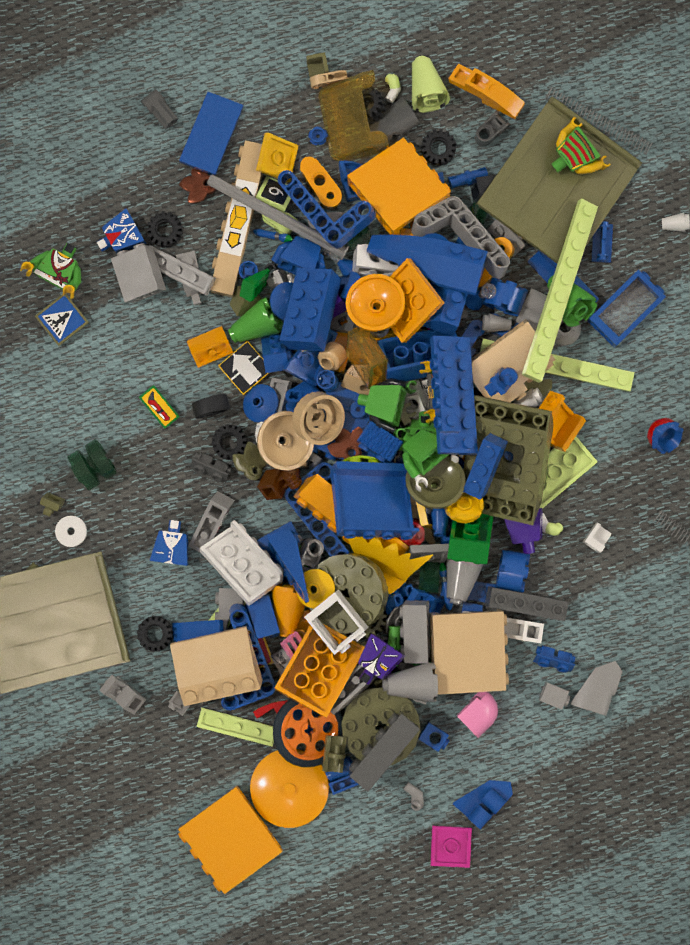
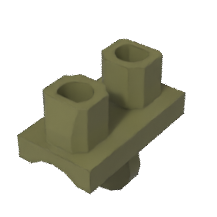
(334, 753)

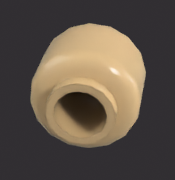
(333, 356)

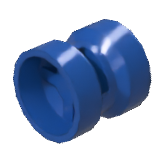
(247, 268)
(327, 381)

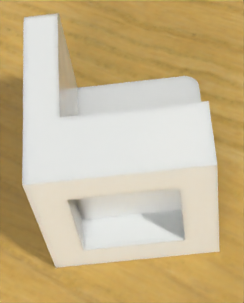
(597, 538)

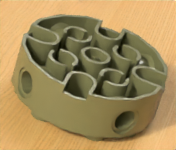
(365, 586)
(364, 714)

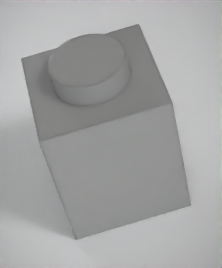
(554, 696)

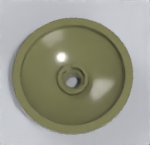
(450, 483)

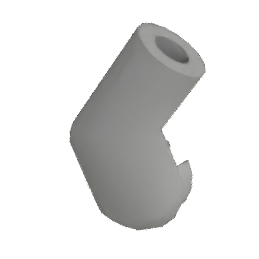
(416, 796)

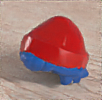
(664, 435)

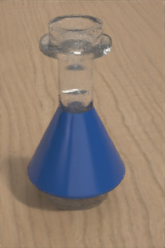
(344, 265)
(476, 302)

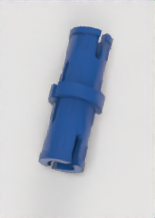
(466, 178)

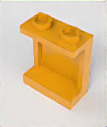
(564, 420)

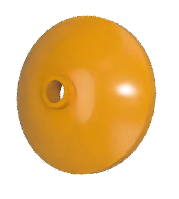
(372, 291)

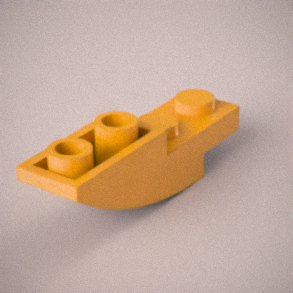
(488, 89)

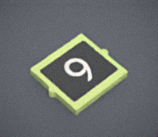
(273, 194)

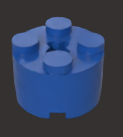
(507, 297)
(512, 571)

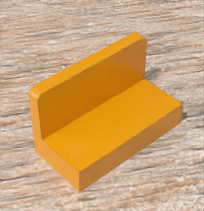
(209, 346)

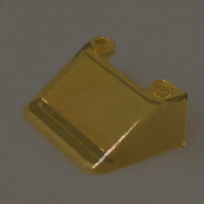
(347, 119)

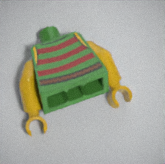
(577, 151)

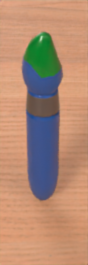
(272, 235)
(443, 573)

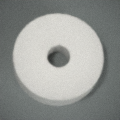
(62, 531)

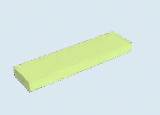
(236, 726)

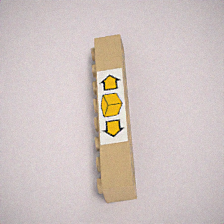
(237, 224)

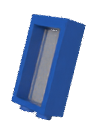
(626, 308)

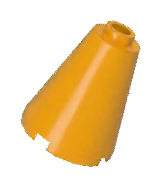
(286, 608)

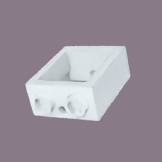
(324, 633)

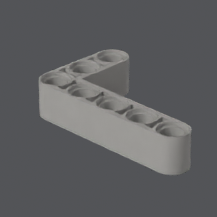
(467, 227)

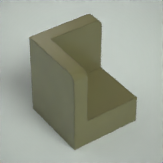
(317, 64)
(240, 305)

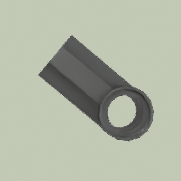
(157, 106)

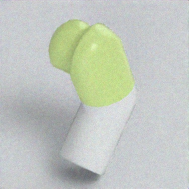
(395, 87)
(551, 528)

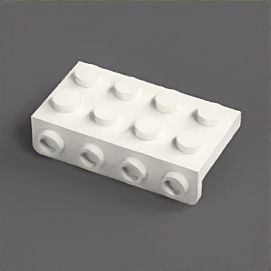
(243, 563)

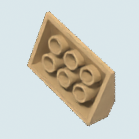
(215, 666)

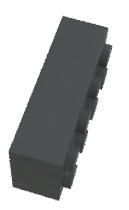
(383, 751)

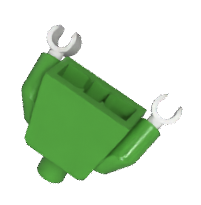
(422, 455)

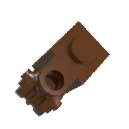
(276, 481)

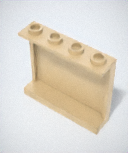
(469, 651)

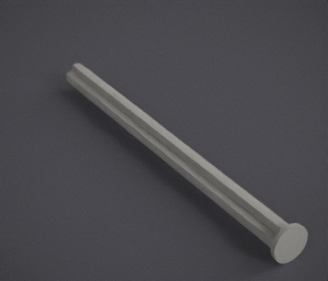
(274, 214)

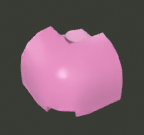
(479, 713)

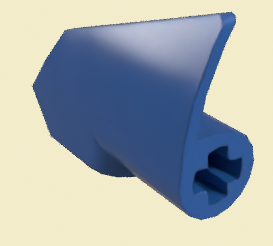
(484, 801)

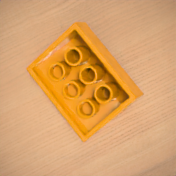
(316, 674)

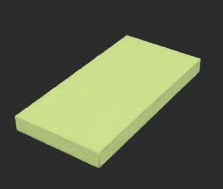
(565, 469)

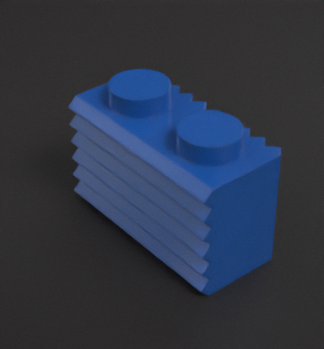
(379, 442)

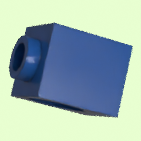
(427, 730)

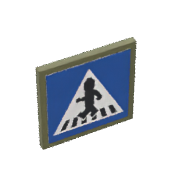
(61, 319)

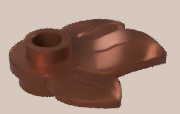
(196, 186)
(344, 442)

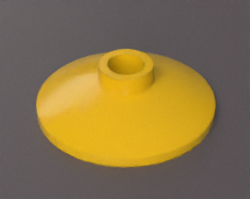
(323, 583)

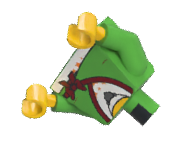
(57, 269)

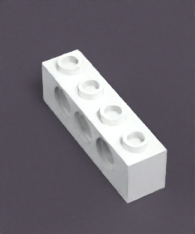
(365, 266)

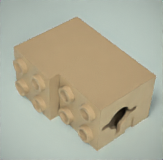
(507, 351)

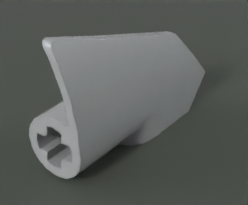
(599, 688)

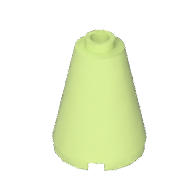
(427, 86)

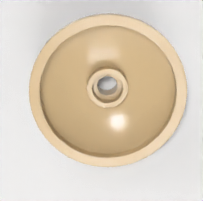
(291, 452)

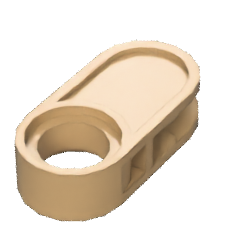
(327, 79)

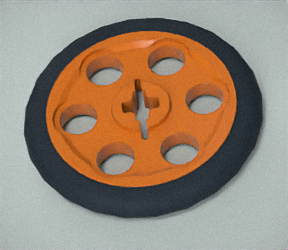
(287, 746)

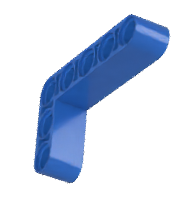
(318, 215)
(309, 520)
(244, 699)

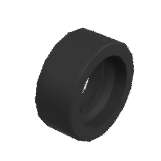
(211, 406)

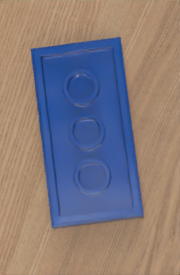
(211, 133)

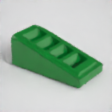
(254, 285)

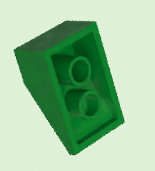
(471, 540)

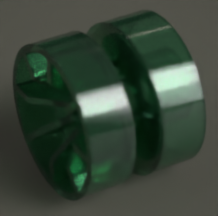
(86, 467)

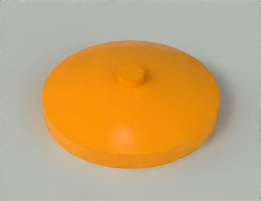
(288, 793)

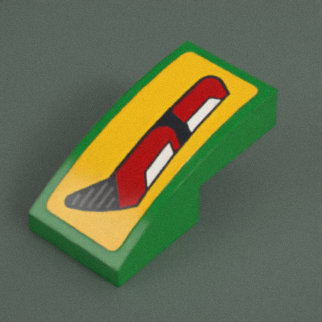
(159, 406)

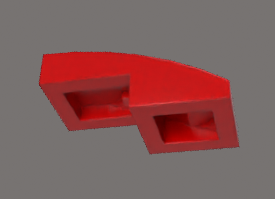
(267, 707)

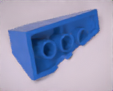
(286, 553)

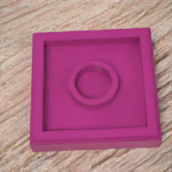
(451, 846)

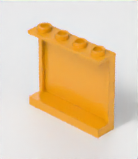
(398, 185)
(230, 840)

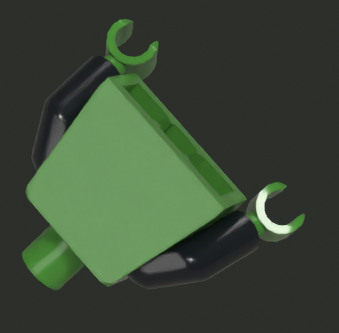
(386, 403)

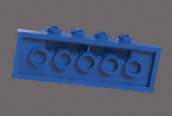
(453, 395)

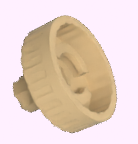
(310, 413)

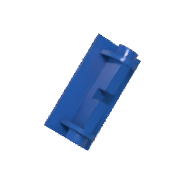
(602, 243)
(563, 661)

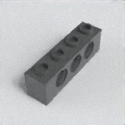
(526, 603)

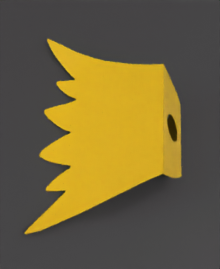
(394, 567)

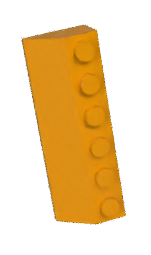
(318, 497)

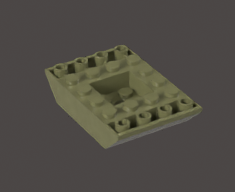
(518, 483)

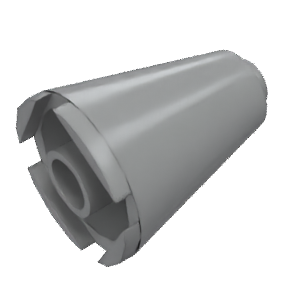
(461, 580)
(413, 683)

